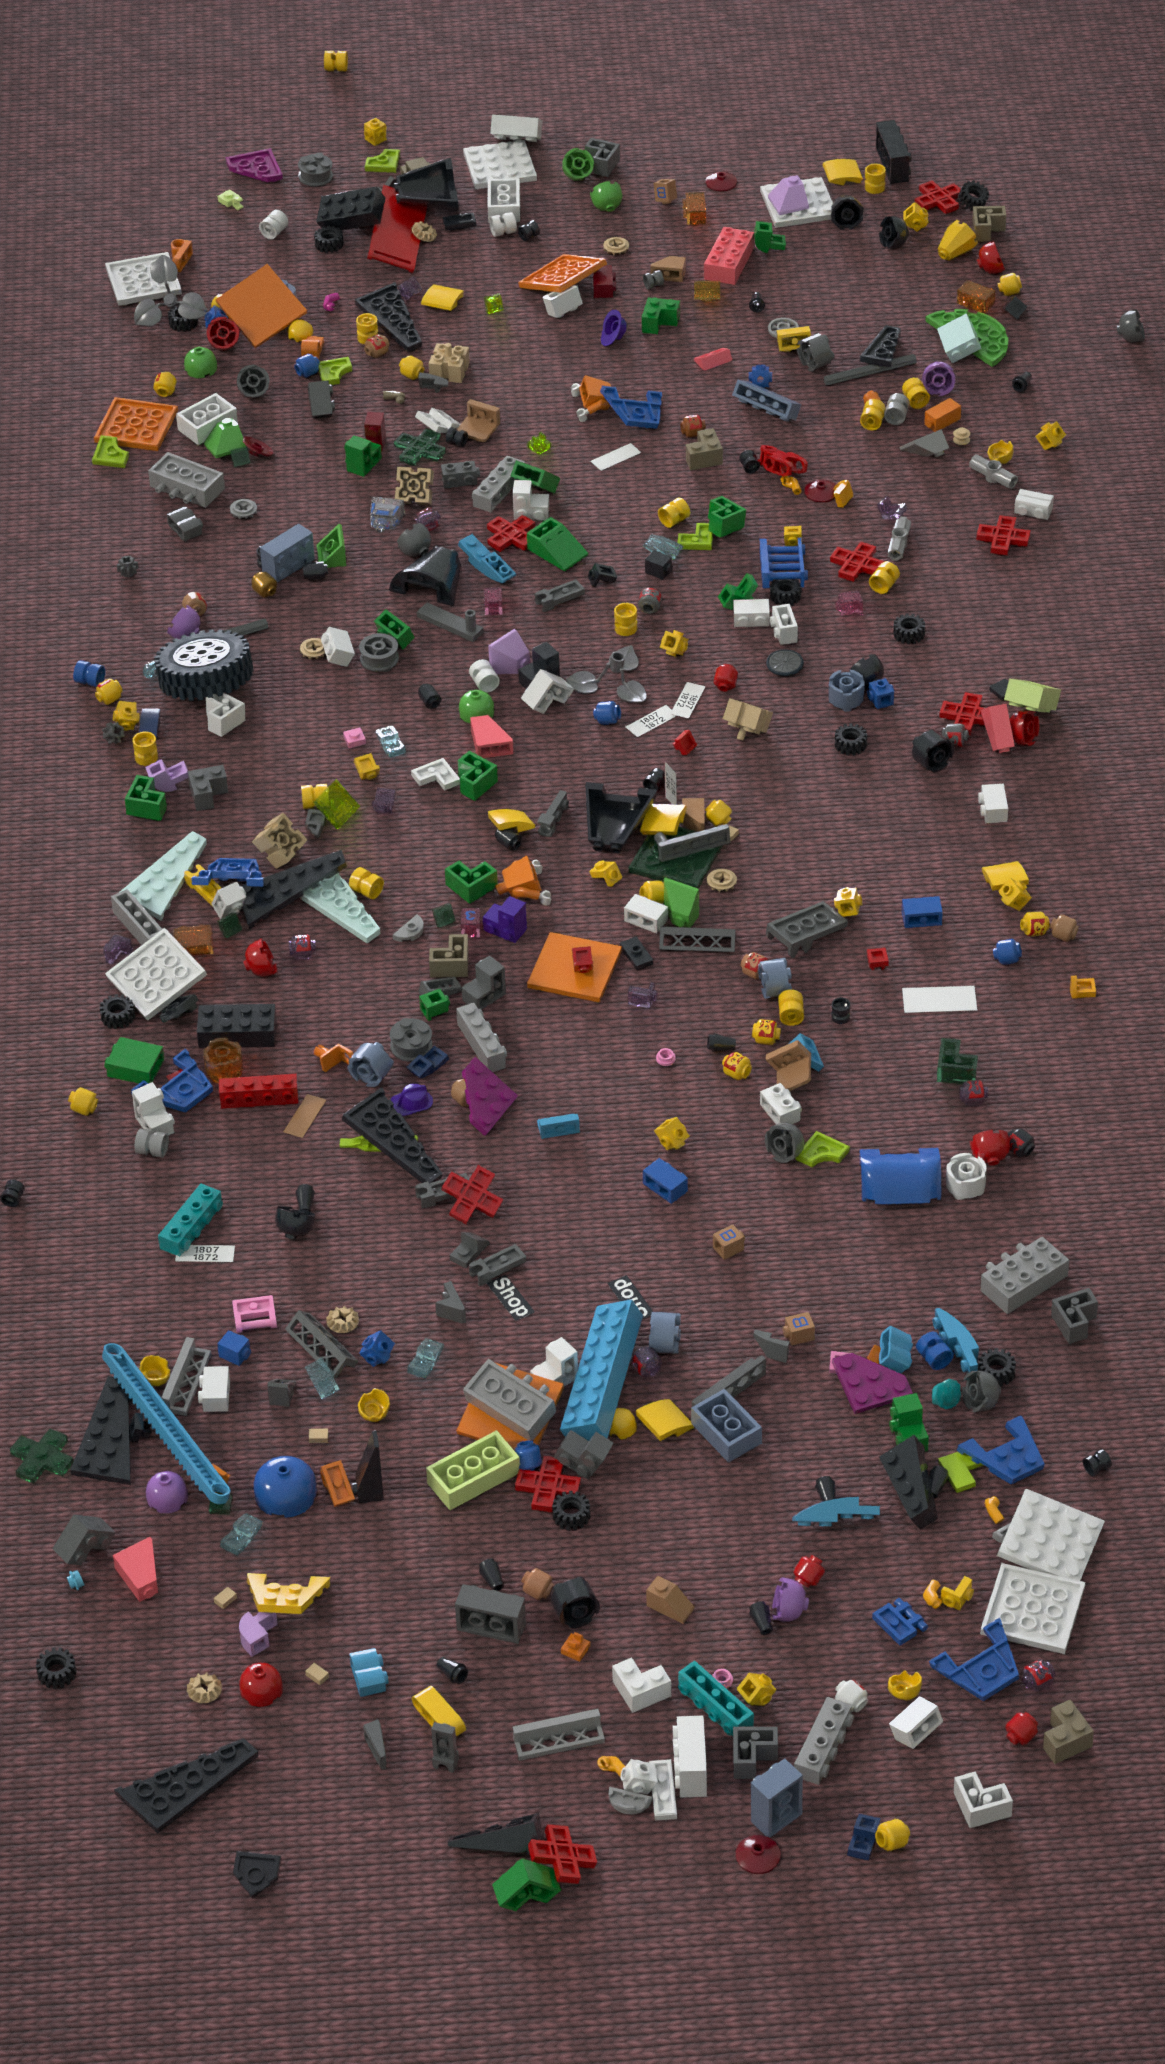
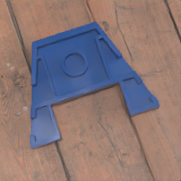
(635, 412)
(234, 868)
(187, 1087)
(1011, 1460)
(987, 1671)

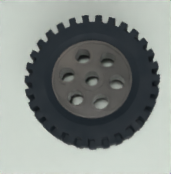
(204, 664)

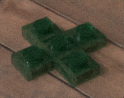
(419, 447)
(41, 1456)

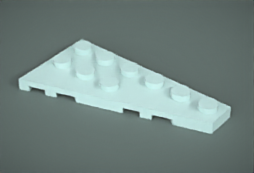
(165, 877)
(339, 903)

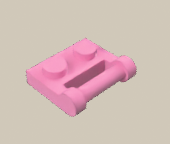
(254, 1308)

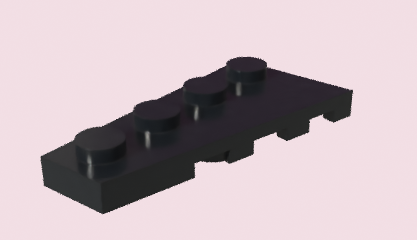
(883, 347)

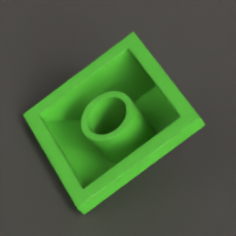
(224, 437)
(681, 903)

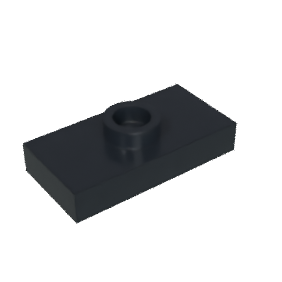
(459, 221)
(636, 953)

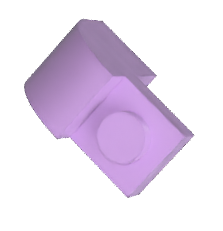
(166, 779)
(253, 1631)

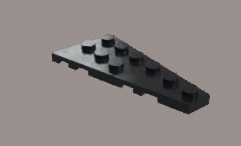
(391, 315)
(288, 885)
(390, 1133)
(106, 1443)
(182, 1786)

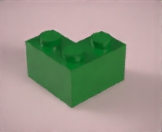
(658, 313)
(361, 455)
(725, 516)
(476, 775)
(144, 800)
(471, 883)
(907, 1419)
(524, 1882)

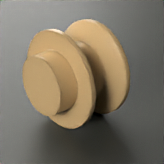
(961, 436)

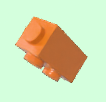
(942, 415)

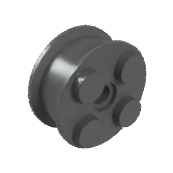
(315, 170)
(379, 652)
(410, 1039)

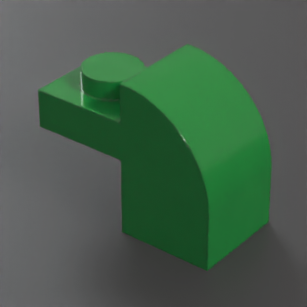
(765, 239)
(742, 592)

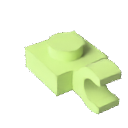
(230, 198)

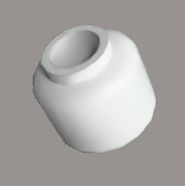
(853, 1694)

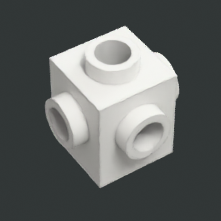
(639, 1776)

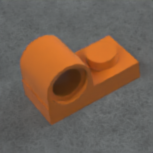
(181, 252)
(312, 345)
(337, 1483)

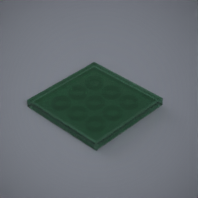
(686, 869)

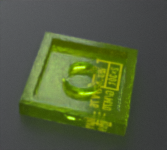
(336, 804)

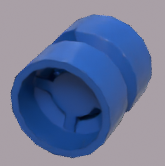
(88, 673)
(934, 1350)

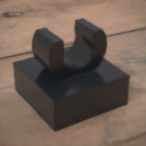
(138, 1428)

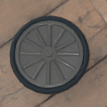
(784, 662)

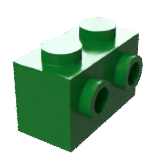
(391, 625)

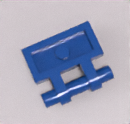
(895, 1625)

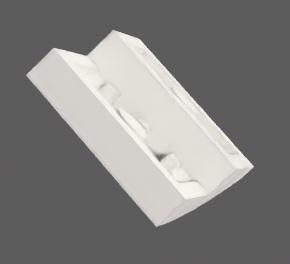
(437, 420)

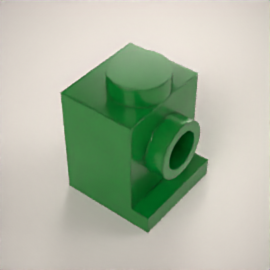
(434, 1003)

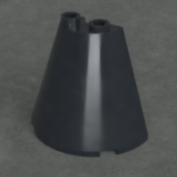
(429, 187)
(434, 570)
(614, 817)

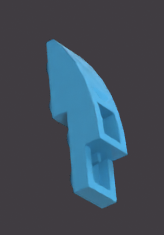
(486, 562)
(957, 1339)
(828, 1511)

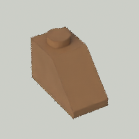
(671, 267)
(694, 813)
(668, 1600)

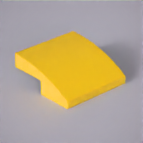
(842, 170)
(442, 297)
(510, 818)
(663, 819)
(1000, 874)
(664, 1419)

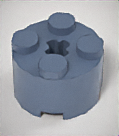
(846, 689)
(774, 977)
(370, 1064)
(665, 1332)

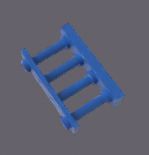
(767, 567)

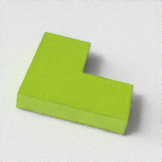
(700, 541)
(958, 1468)

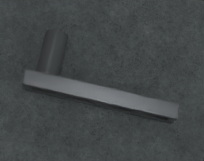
(462, 627)
(691, 843)

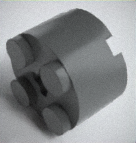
(815, 351)

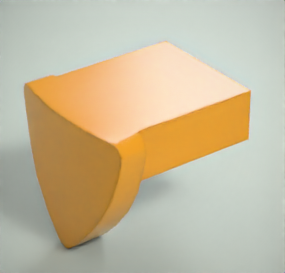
(843, 493)
(1082, 987)

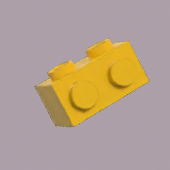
(789, 338)

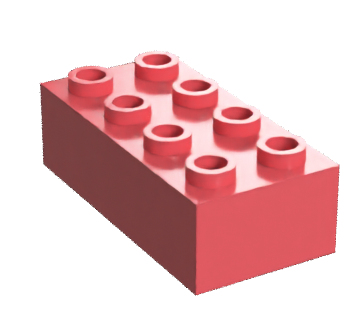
(729, 255)

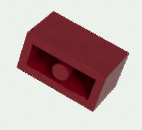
(604, 282)
(375, 428)

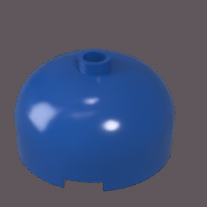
(285, 1486)

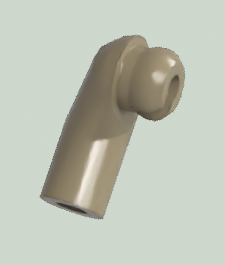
(399, 396)

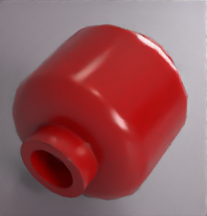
(725, 677)
(809, 1571)
(1021, 1728)

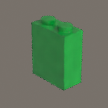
(538, 477)
(134, 1061)

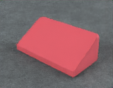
(714, 358)

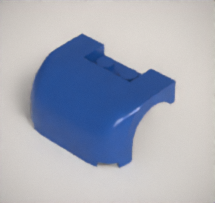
(900, 1176)

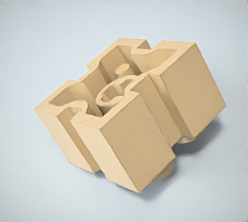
(449, 362)
(414, 485)
(747, 717)
(279, 840)

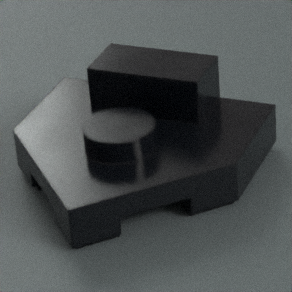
(179, 1006)
(256, 1871)

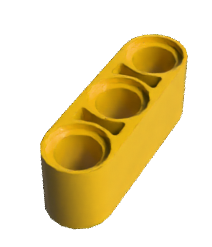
(436, 1709)

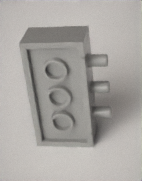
(186, 480)
(1024, 1274)
(510, 1399)

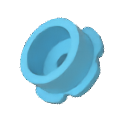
(75, 1580)

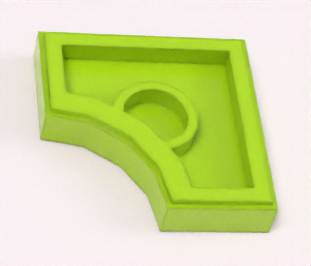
(385, 162)
(334, 369)
(109, 454)
(821, 1149)

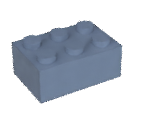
(287, 552)
(726, 1425)
(776, 1798)

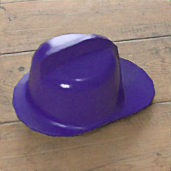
(613, 328)
(412, 1100)

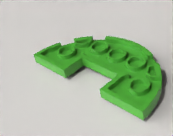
(988, 330)

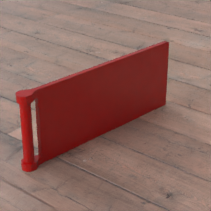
(394, 235)

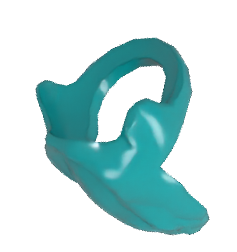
(946, 1394)

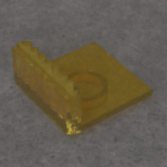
(706, 290)

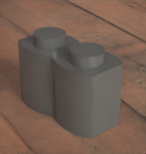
(184, 523)

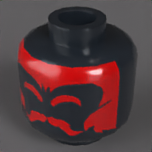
(1021, 1142)

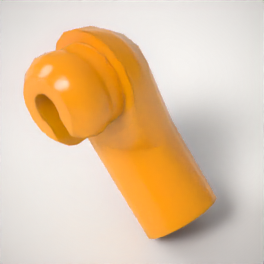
(991, 1505)
(931, 1596)

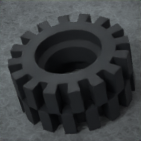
(976, 189)
(328, 239)
(180, 323)
(792, 593)
(909, 628)
(850, 746)
(117, 1019)
(998, 1358)
(571, 1501)
(56, 1658)

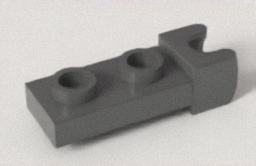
(558, 595)
(553, 815)
(432, 1192)
(496, 1264)
(444, 1746)

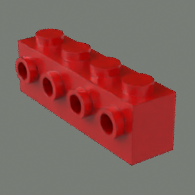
(258, 1091)

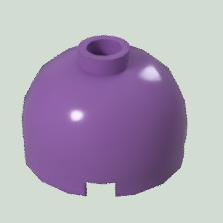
(938, 378)
(184, 623)
(166, 1492)
(789, 1600)

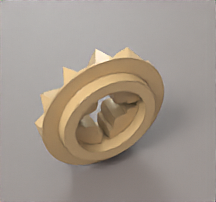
(428, 234)
(620, 243)
(307, 648)
(716, 876)
(338, 1325)
(200, 1695)

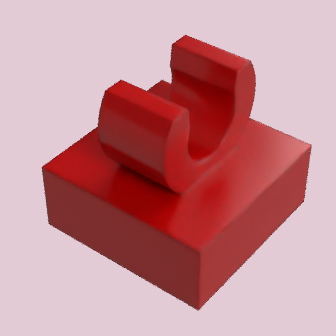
(685, 742)
(877, 958)

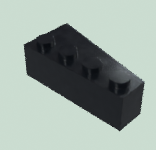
(910, 1478)

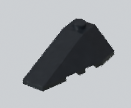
(368, 1474)
(509, 1838)

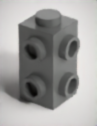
(459, 474)

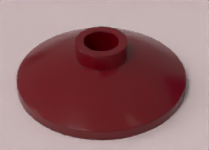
(721, 181)
(257, 447)
(820, 491)
(758, 1861)

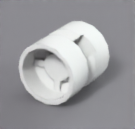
(273, 224)
(503, 224)
(484, 676)

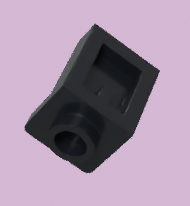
(603, 573)

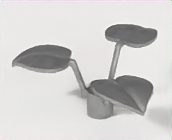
(191, 306)
(619, 661)

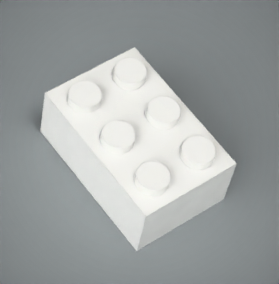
(516, 128)
(504, 197)
(199, 419)
(690, 1756)

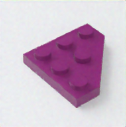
(256, 165)
(485, 1095)
(868, 1383)

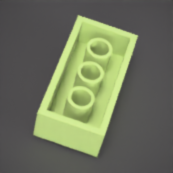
(1032, 695)
(473, 1470)

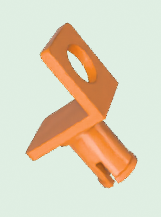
(332, 1057)

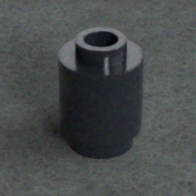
(315, 570)
(429, 696)
(508, 838)

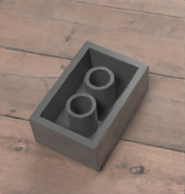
(490, 1613)

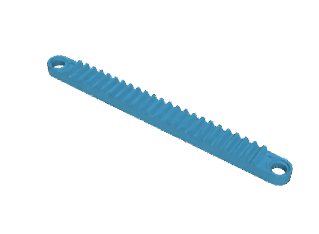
(165, 1424)

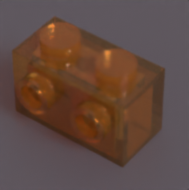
(694, 208)
(976, 296)
(195, 939)

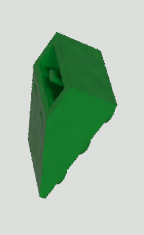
(555, 544)

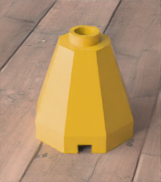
(956, 241)

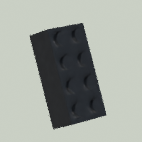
(893, 151)
(351, 209)
(242, 1023)

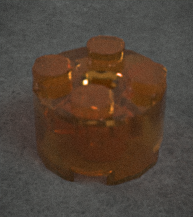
(223, 1059)

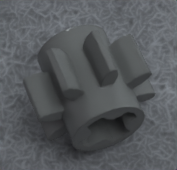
(127, 566)
(113, 732)

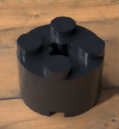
(932, 750)
(574, 1602)

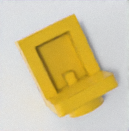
(791, 535)
(366, 767)
(608, 871)
(958, 1597)

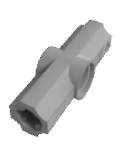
(993, 471)
(899, 538)

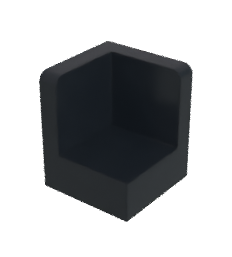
(1014, 307)

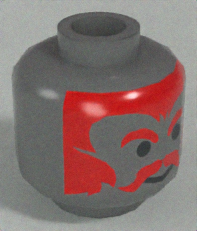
(650, 600)
(956, 734)

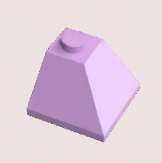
(789, 196)
(508, 654)

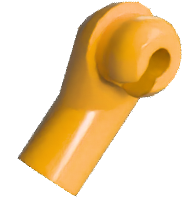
(792, 483)
(610, 1763)

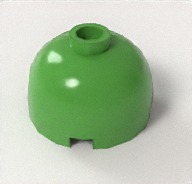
(577, 164)
(606, 196)
(200, 362)
(475, 704)

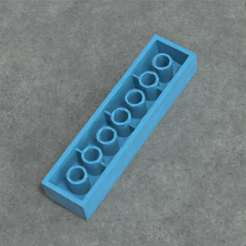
(602, 1369)

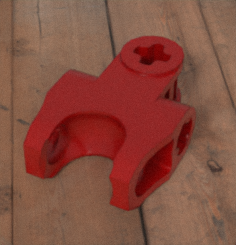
(779, 461)

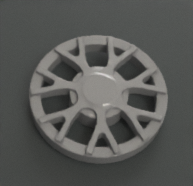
(781, 325)

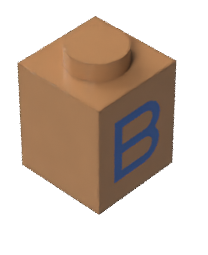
(665, 190)
(728, 1241)
(799, 1328)

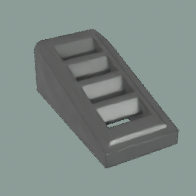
(431, 985)
(374, 1740)

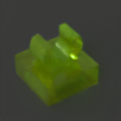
(493, 303)
(539, 444)

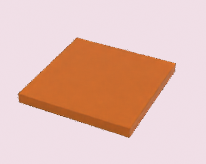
(562, 273)
(261, 306)
(137, 423)
(556, 972)
(478, 1424)

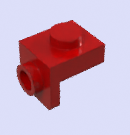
(582, 959)

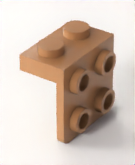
(480, 420)
(791, 1064)

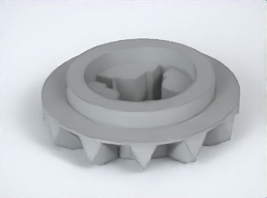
(243, 508)

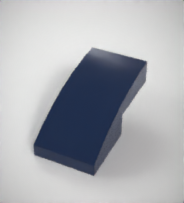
(150, 721)
(429, 1063)
(863, 1837)

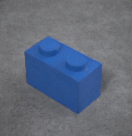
(922, 912)
(665, 1180)

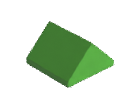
(332, 548)

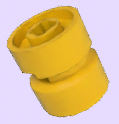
(335, 61)
(875, 178)
(366, 327)
(916, 393)
(872, 414)
(674, 512)
(884, 577)
(625, 619)
(145, 748)
(309, 794)
(366, 883)
(791, 1007)

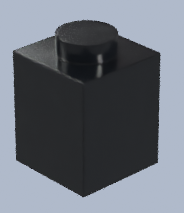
(658, 564)

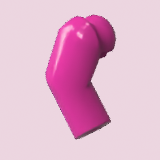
(328, 301)

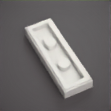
(663, 1792)

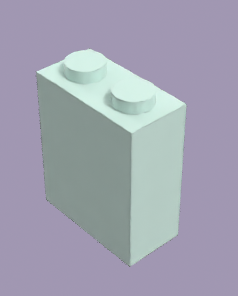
(959, 338)

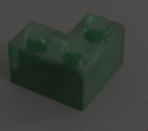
(954, 1066)

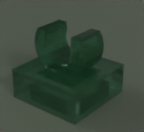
(240, 456)
(443, 915)
(229, 925)
(221, 1509)

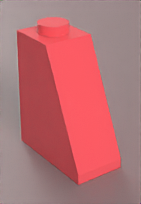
(998, 727)
(490, 738)
(138, 1568)

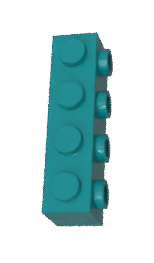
(190, 1220)
(714, 1698)

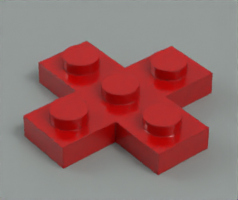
(935, 196)
(509, 533)
(1003, 535)
(855, 561)
(965, 713)
(472, 1194)
(546, 1483)
(562, 1854)

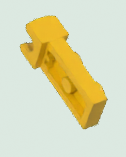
(206, 891)

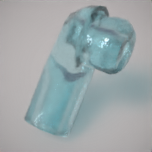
(149, 669)

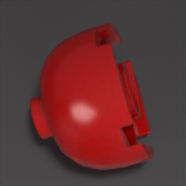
(990, 259)
(222, 333)
(1024, 727)
(259, 959)
(990, 1146)
(260, 1684)

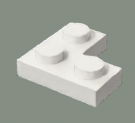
(437, 770)

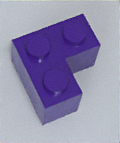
(506, 920)

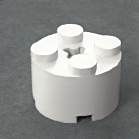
(966, 1176)

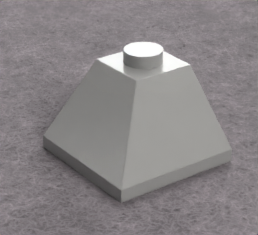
(928, 445)

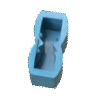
(895, 1349)
(368, 1672)

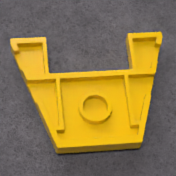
(284, 1599)

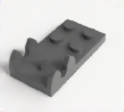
(805, 927)

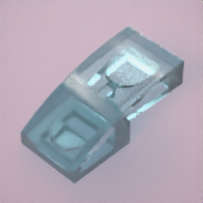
(663, 545)
(390, 741)
(425, 1358)
(322, 1378)
(242, 1534)

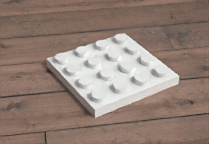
(499, 162)
(818, 201)
(133, 280)
(156, 974)
(1050, 1537)
(1034, 1607)

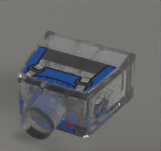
(386, 513)

